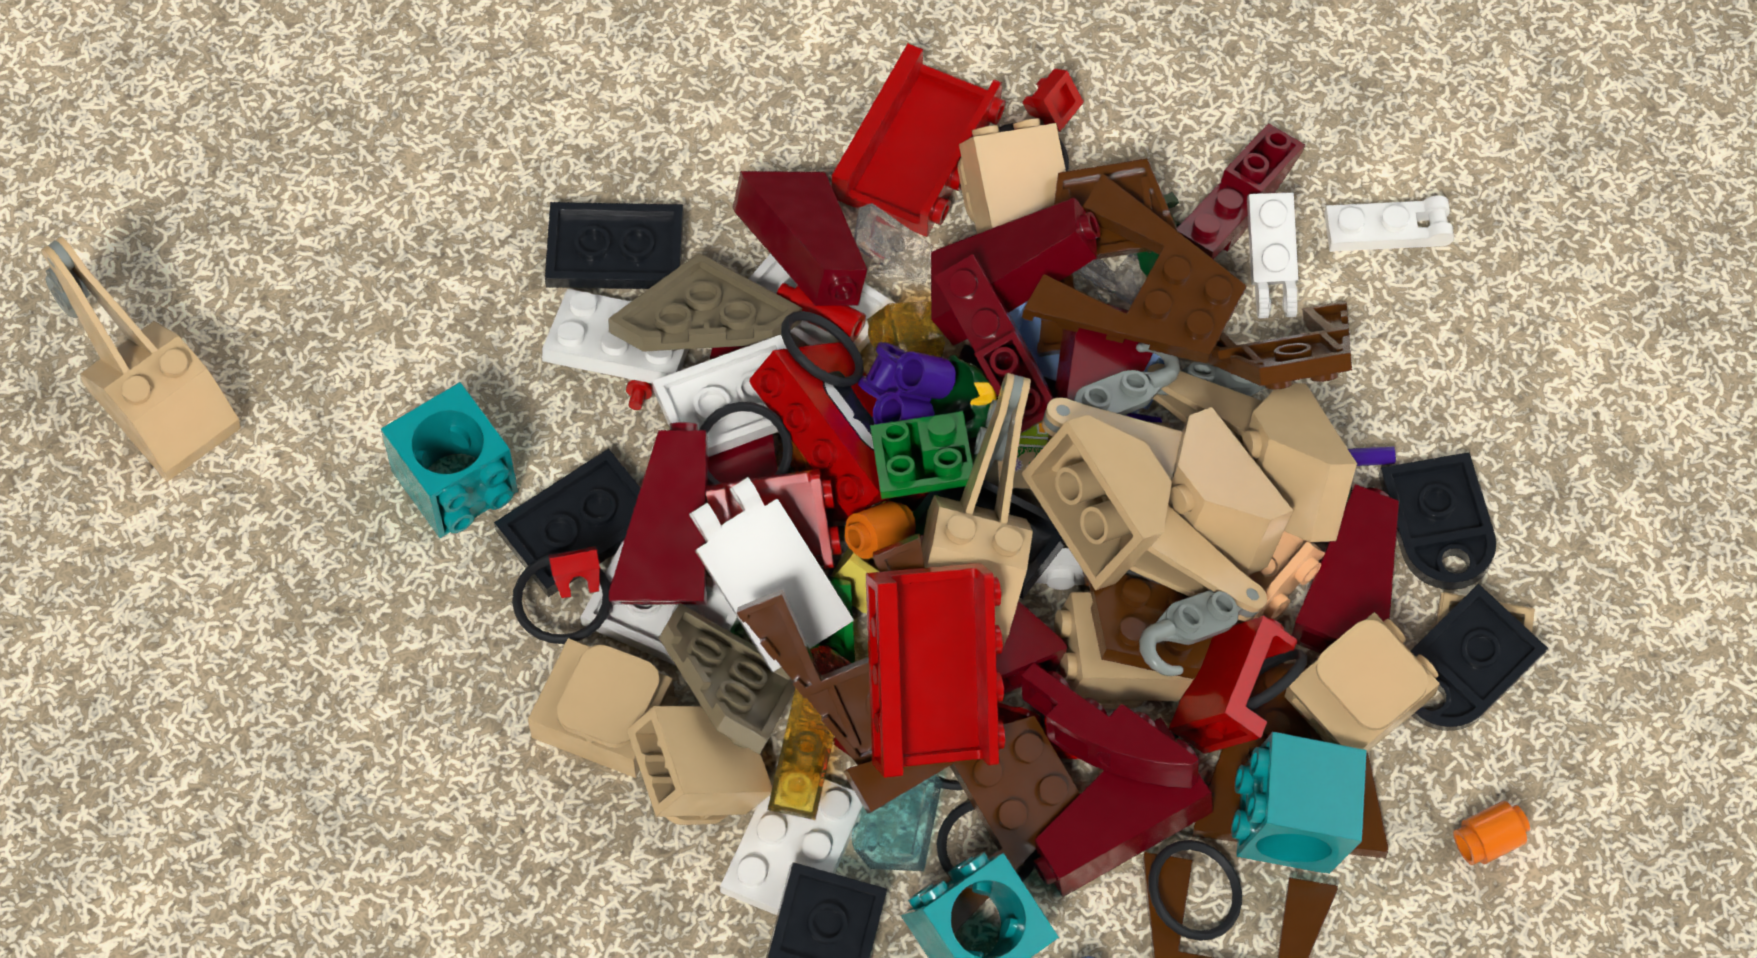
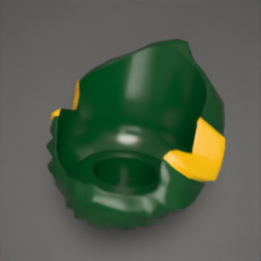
(970, 394)

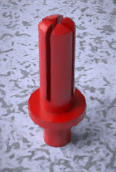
(638, 393)

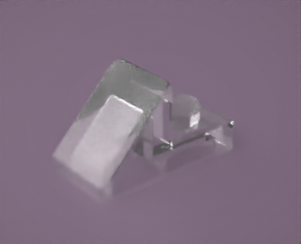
(890, 247)
(1111, 287)

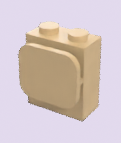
(1009, 172)
(1100, 679)
(1363, 685)
(595, 700)
(694, 769)

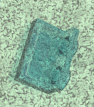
(900, 830)

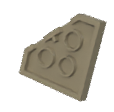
(701, 308)
(727, 678)

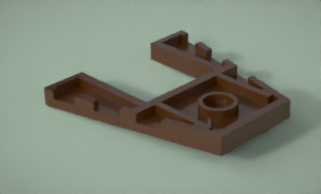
(1136, 179)
(1180, 303)
(1296, 357)
(1126, 610)
(840, 695)
(1283, 719)
(1010, 798)
(1302, 920)

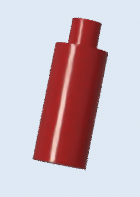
(845, 317)

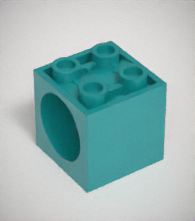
(441, 428)
(1300, 803)
(1023, 924)

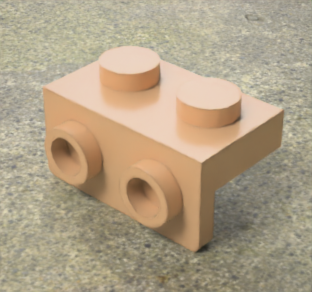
(1291, 564)

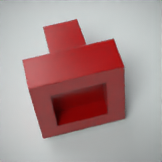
(1054, 99)
(573, 564)

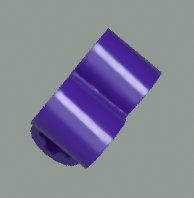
(906, 383)

